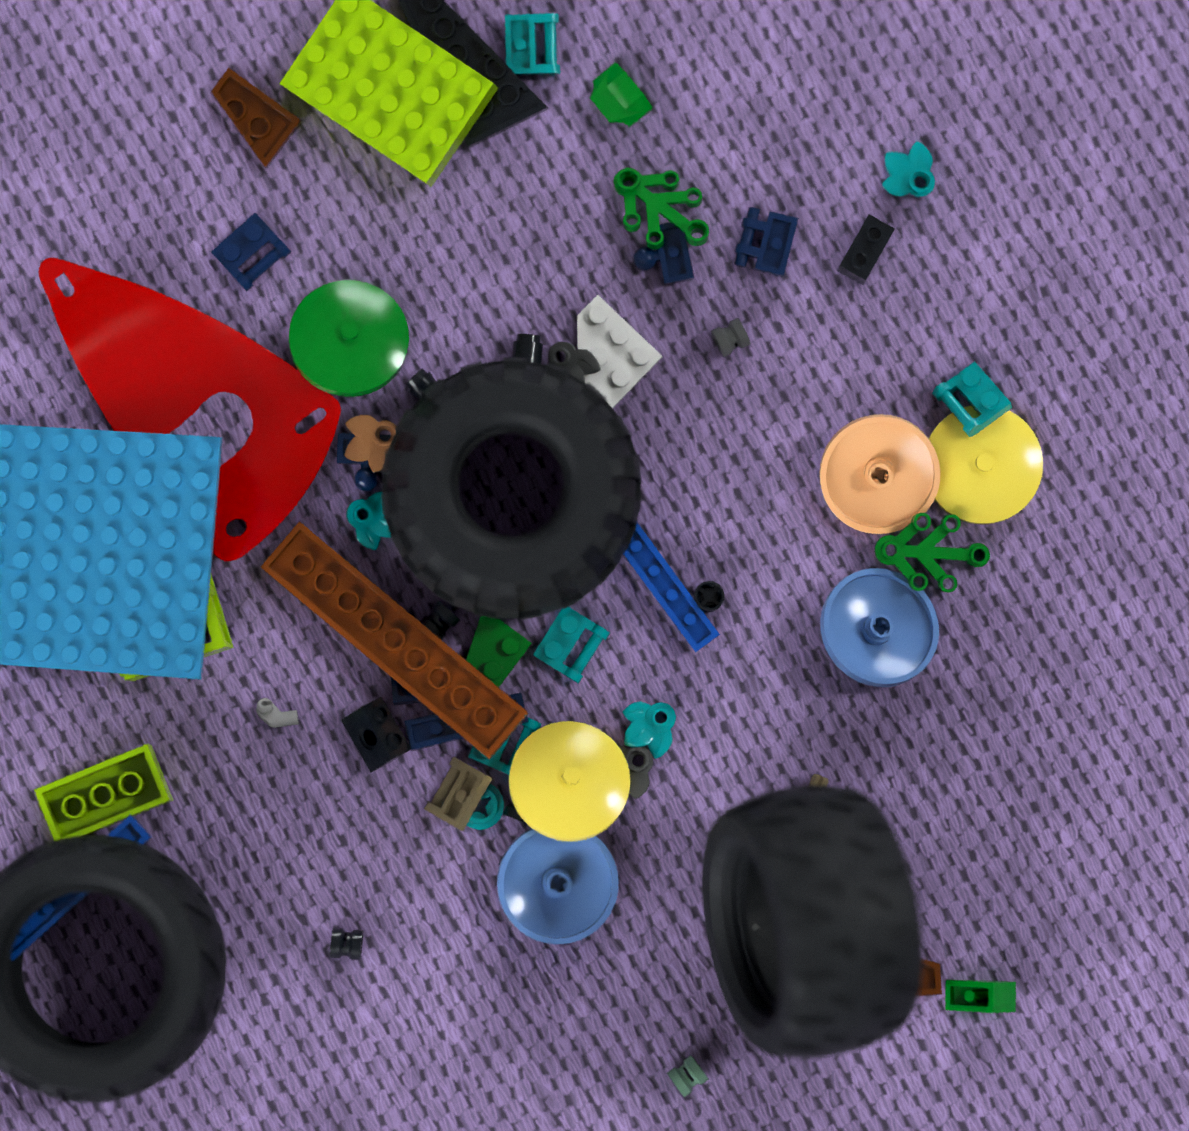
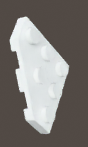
(617, 347)

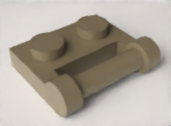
(458, 794)

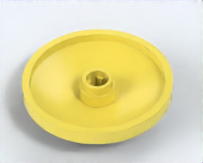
(989, 473)
(569, 781)

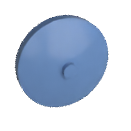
(879, 628)
(557, 887)

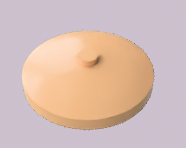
(879, 473)

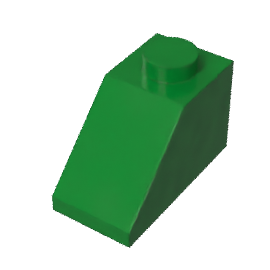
(980, 996)

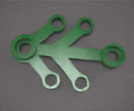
(659, 204)
(926, 552)

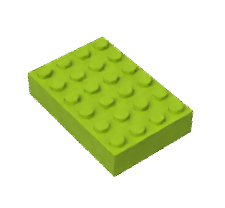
(389, 86)

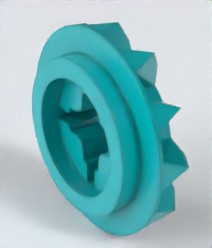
(494, 809)

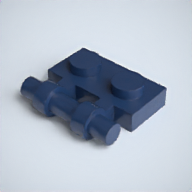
(775, 244)

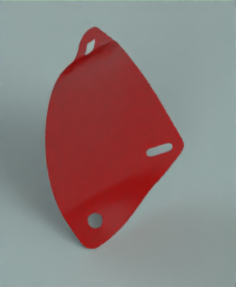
(161, 359)

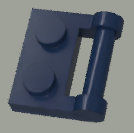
(244, 244)

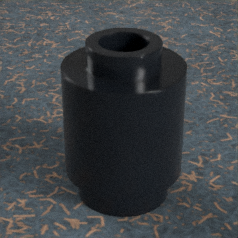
(528, 347)

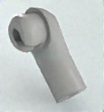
(273, 716)

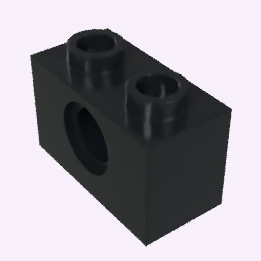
(865, 249)
(376, 734)

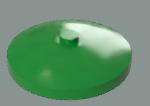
(348, 338)

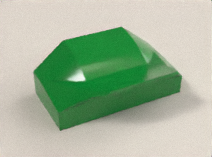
(619, 97)

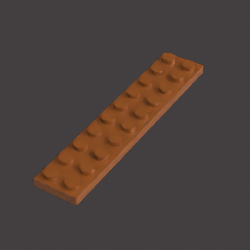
(394, 640)

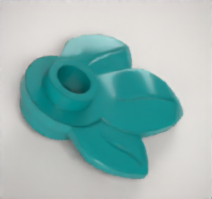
(906, 169)
(373, 526)
(646, 730)

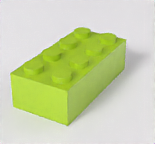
(104, 794)

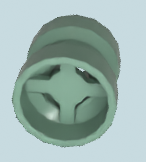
(682, 1080)

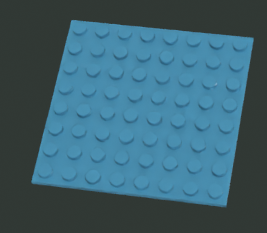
(106, 549)

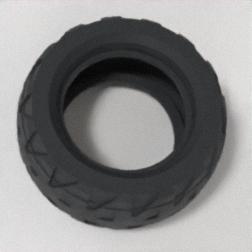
(834, 918)
(192, 969)

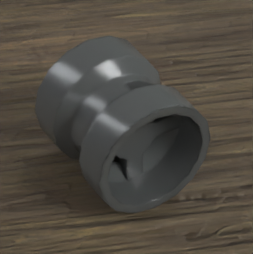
(729, 338)

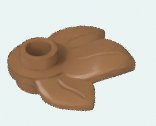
(367, 441)

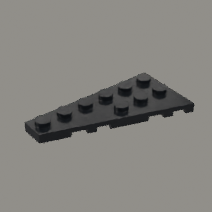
(513, 99)

